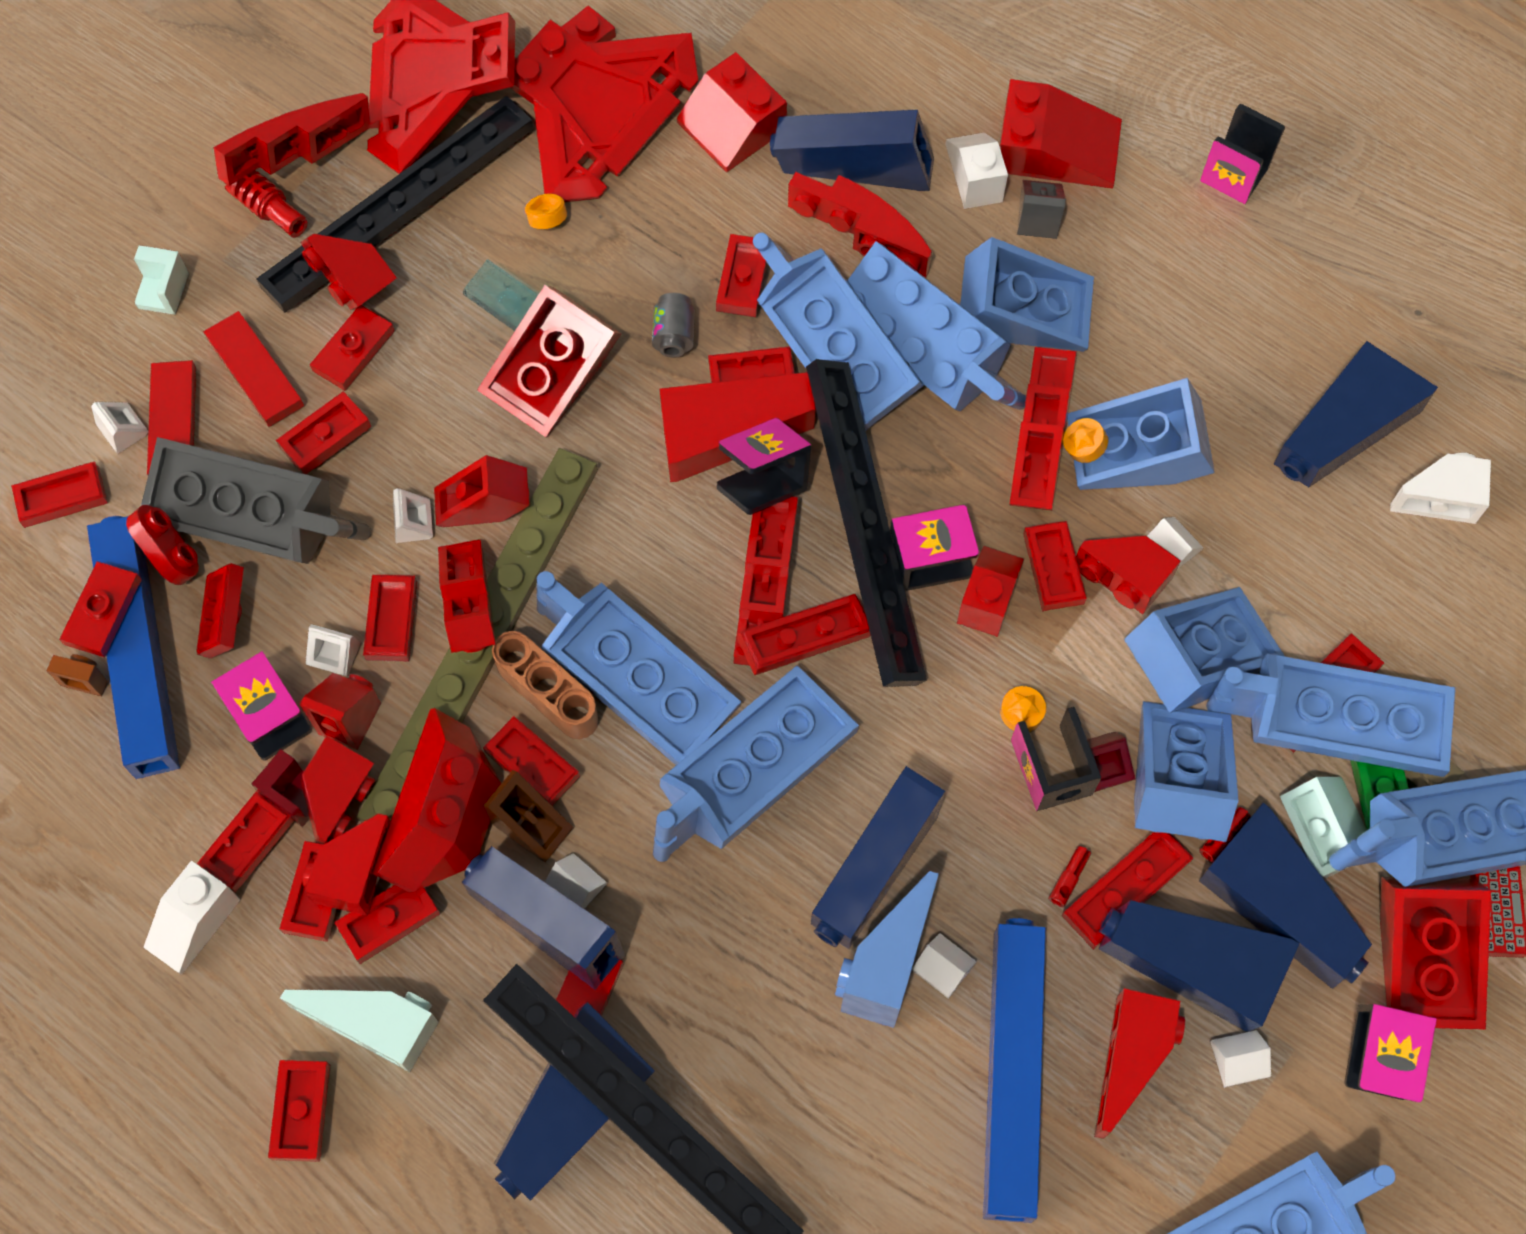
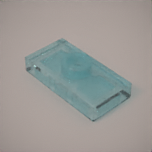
(500, 294)

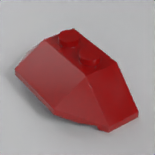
(440, 807)

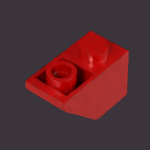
(350, 267)
(1128, 567)
(331, 784)

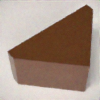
(527, 817)

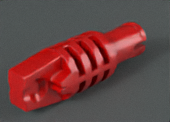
(268, 203)

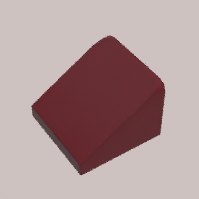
(1112, 759)

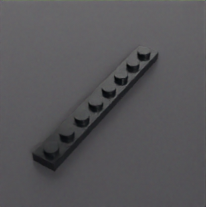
(404, 196)
(866, 524)
(635, 1107)

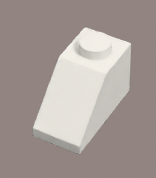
(978, 169)
(1448, 489)
(189, 917)

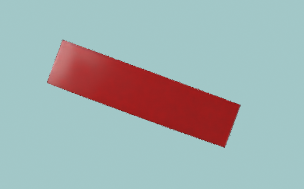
(299, 133)
(1043, 429)
(766, 568)

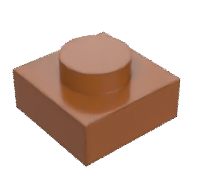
(77, 674)

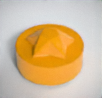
(546, 211)
(1085, 440)
(1023, 705)

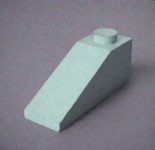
(373, 1019)

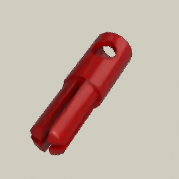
(1214, 848)
(1069, 877)

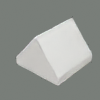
(118, 424)
(411, 516)
(1175, 539)
(331, 650)
(575, 880)
(943, 965)
(1242, 1058)

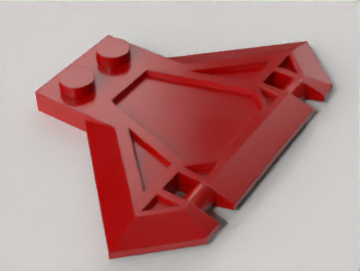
(431, 73)
(598, 102)

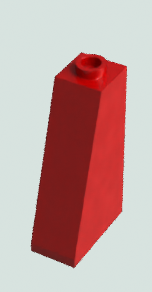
(709, 412)

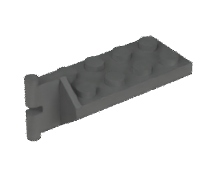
(244, 502)

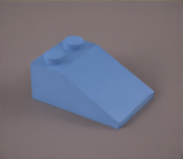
(1027, 296)
(1151, 439)
(1194, 644)
(1185, 773)
(883, 961)

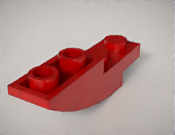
(862, 213)

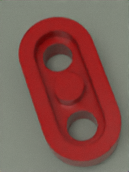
(162, 544)

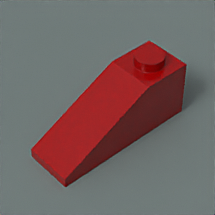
(1139, 1042)

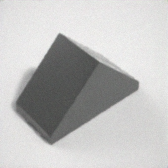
(1040, 209)

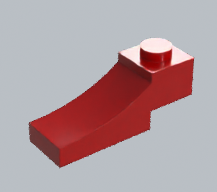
(465, 597)

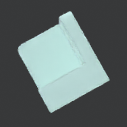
(162, 279)

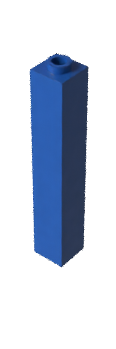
(136, 661)
(1014, 1073)

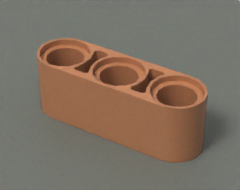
(539, 666)

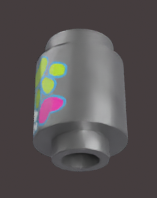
(673, 325)

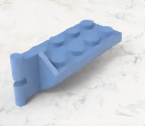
(829, 322)
(932, 332)
(633, 668)
(1343, 713)
(750, 763)
(1444, 830)
(1295, 1201)

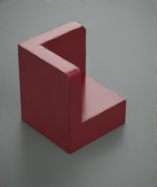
(282, 786)

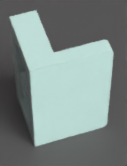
(1323, 819)

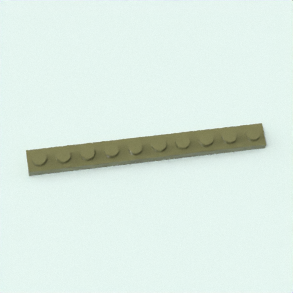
(509, 589)

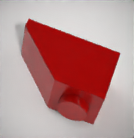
(482, 493)
(989, 591)
(342, 708)
(344, 867)

